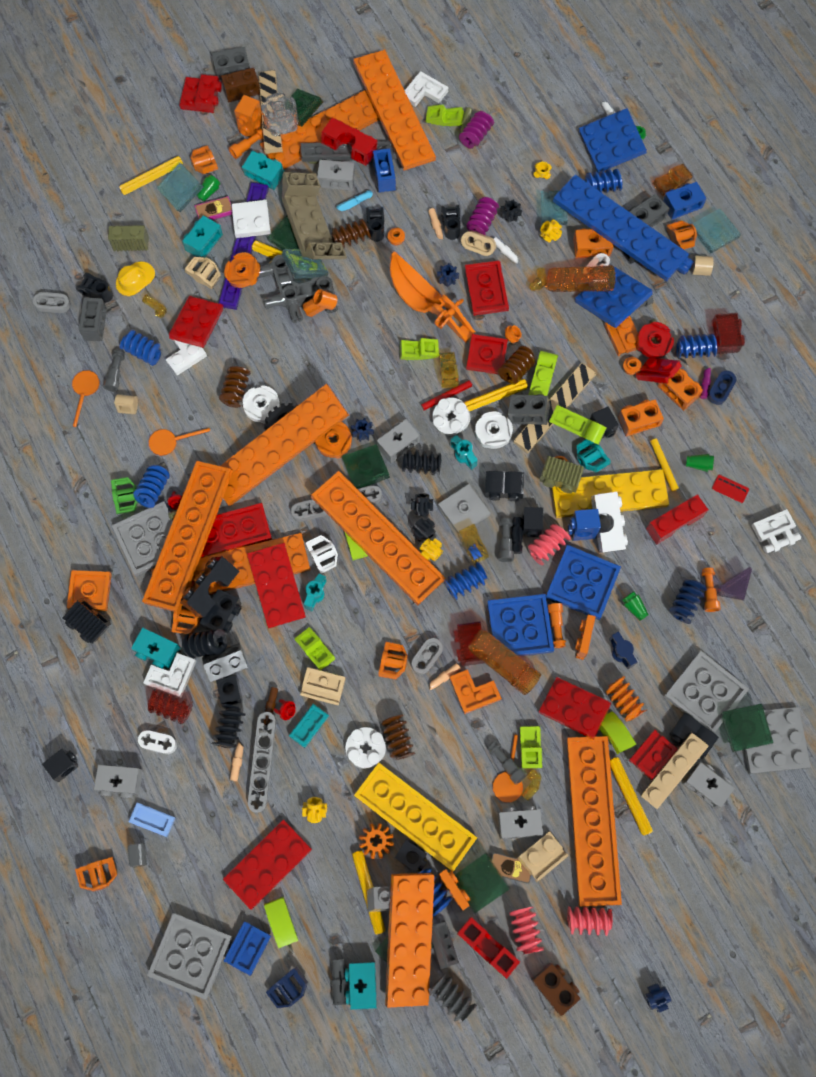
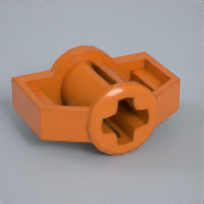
(203, 160)
(678, 236)
(177, 617)
(393, 661)
(91, 870)

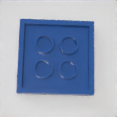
(612, 140)
(617, 304)
(583, 582)
(522, 624)

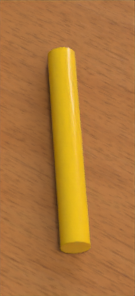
(664, 465)

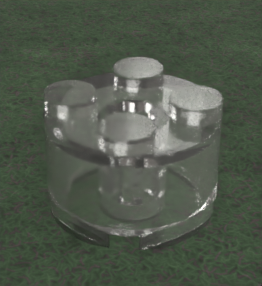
(280, 114)

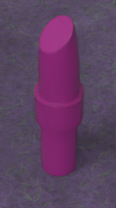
(705, 383)

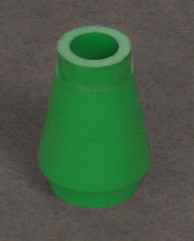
(210, 186)
(700, 462)
(635, 605)

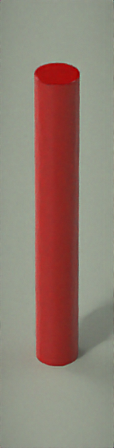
(448, 394)

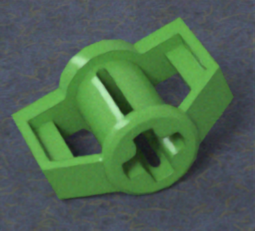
(123, 495)

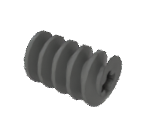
(452, 998)

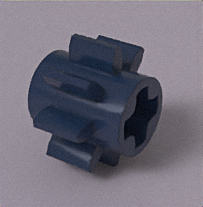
(447, 275)
(360, 434)
(657, 998)

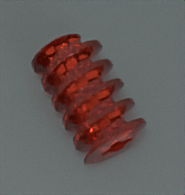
(169, 707)

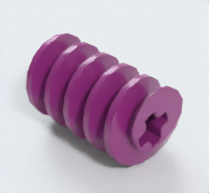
(476, 129)
(482, 215)

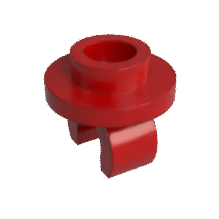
(174, 500)
(287, 709)

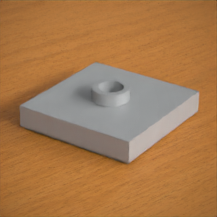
(464, 508)

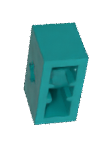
(263, 169)
(202, 237)
(147, 641)
(367, 998)

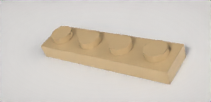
(674, 770)

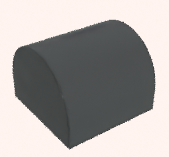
(137, 855)

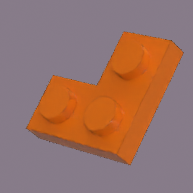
(471, 697)

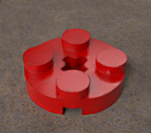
(663, 336)

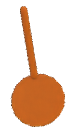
(84, 384)
(164, 442)
(503, 787)

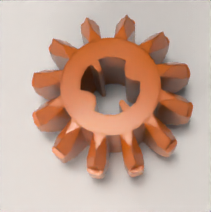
(371, 835)

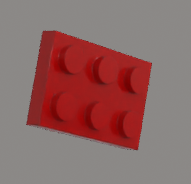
(486, 288)
(196, 321)
(575, 708)

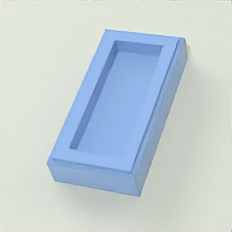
(152, 819)

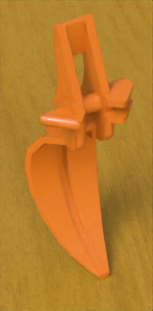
(424, 298)

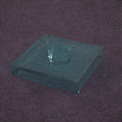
(180, 187)
(716, 231)
(303, 267)

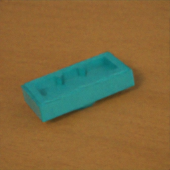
(309, 726)

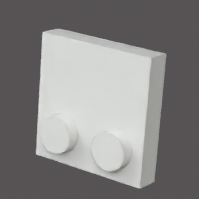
(251, 219)

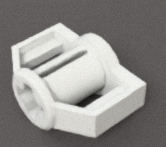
(315, 553)

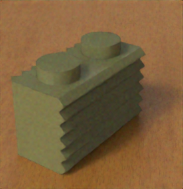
(128, 238)
(561, 474)

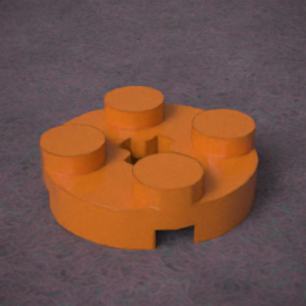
(246, 278)
(338, 448)

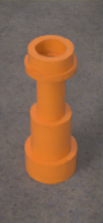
(237, 149)
(712, 603)
(555, 611)

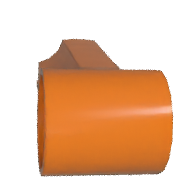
(321, 301)

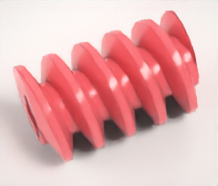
(547, 542)
(589, 921)
(526, 931)

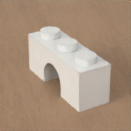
(614, 538)

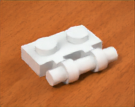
(774, 525)

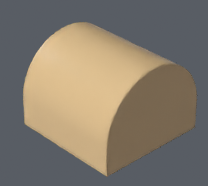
(702, 265)
(126, 404)

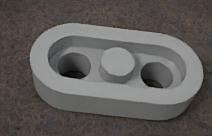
(53, 302)
(427, 657)

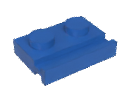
(247, 948)

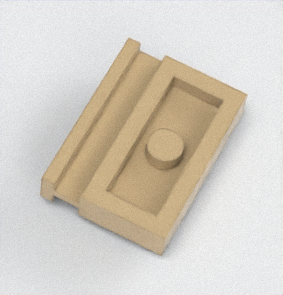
(323, 686)
(543, 856)

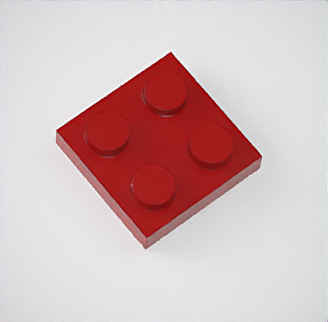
(486, 354)

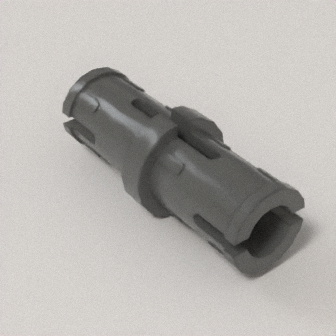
(338, 982)

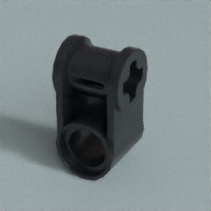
(451, 221)
(375, 223)
(93, 287)

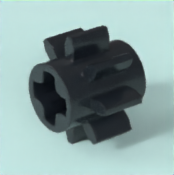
(511, 210)
(421, 504)
(424, 529)

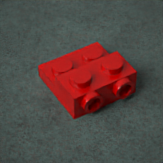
(201, 93)

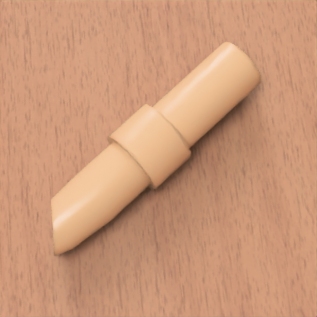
(435, 223)
(444, 676)
(237, 762)

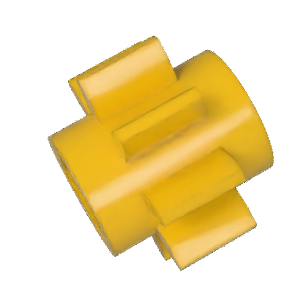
(551, 230)
(431, 549)
(314, 809)

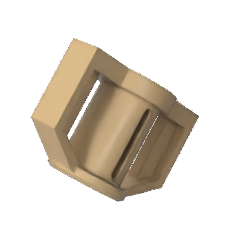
(203, 271)

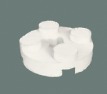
(256, 395)
(456, 425)
(486, 437)
(374, 740)

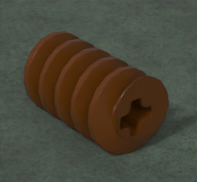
(350, 233)
(517, 365)
(233, 386)
(397, 737)

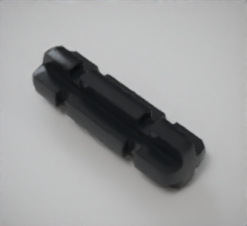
(517, 535)

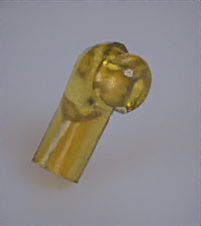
(540, 281)
(153, 303)
(534, 786)

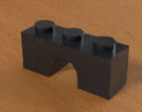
(197, 597)

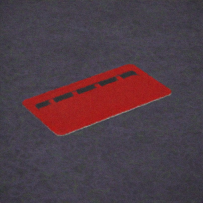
(730, 488)

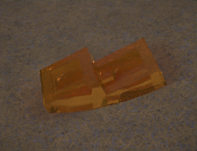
(674, 179)

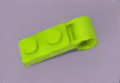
(543, 373)
(578, 424)

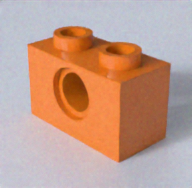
(585, 248)

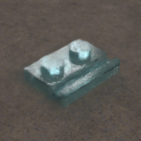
(550, 210)

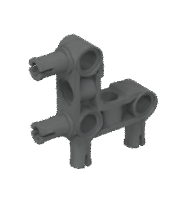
(287, 287)

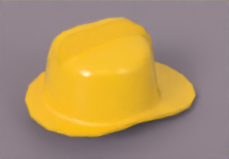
(134, 278)

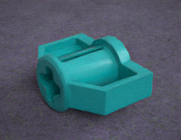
(464, 452)
(590, 456)
(315, 592)

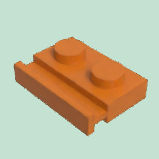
(623, 336)
(583, 642)
(450, 881)

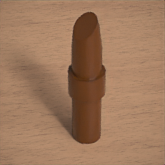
(270, 704)

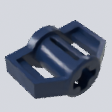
(623, 649)
(288, 989)

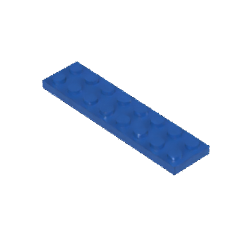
(621, 227)

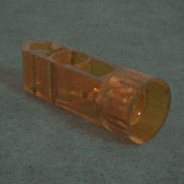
(581, 279)
(504, 662)

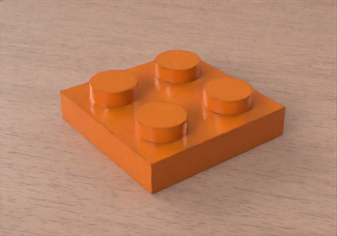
(91, 586)

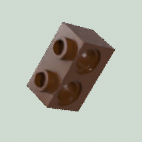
(241, 83)
(552, 992)

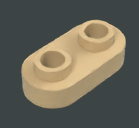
(479, 243)

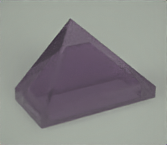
(737, 586)

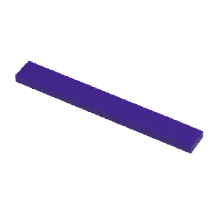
(231, 295)

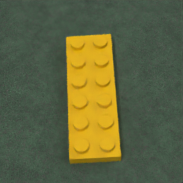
(636, 490)
(415, 817)

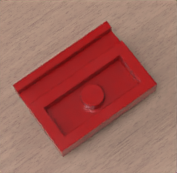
(658, 370)
(653, 754)

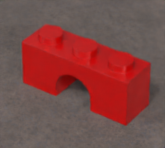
(338, 133)
(682, 515)
(488, 947)

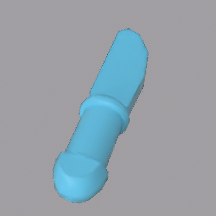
(354, 201)

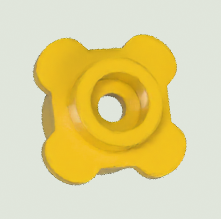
(542, 166)

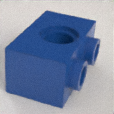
(384, 170)
(693, 200)
(584, 524)

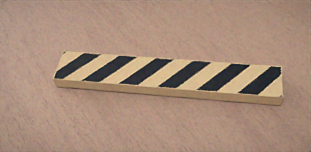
(268, 86)
(563, 397)

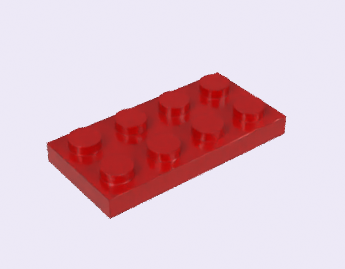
(237, 530)
(276, 585)
(267, 864)

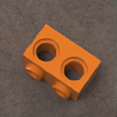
(248, 116)
(676, 392)
(642, 421)

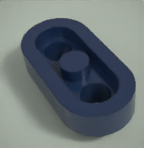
(722, 389)

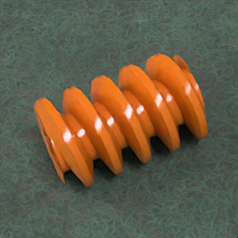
(625, 699)

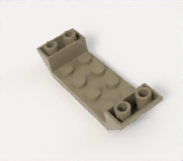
(306, 217)

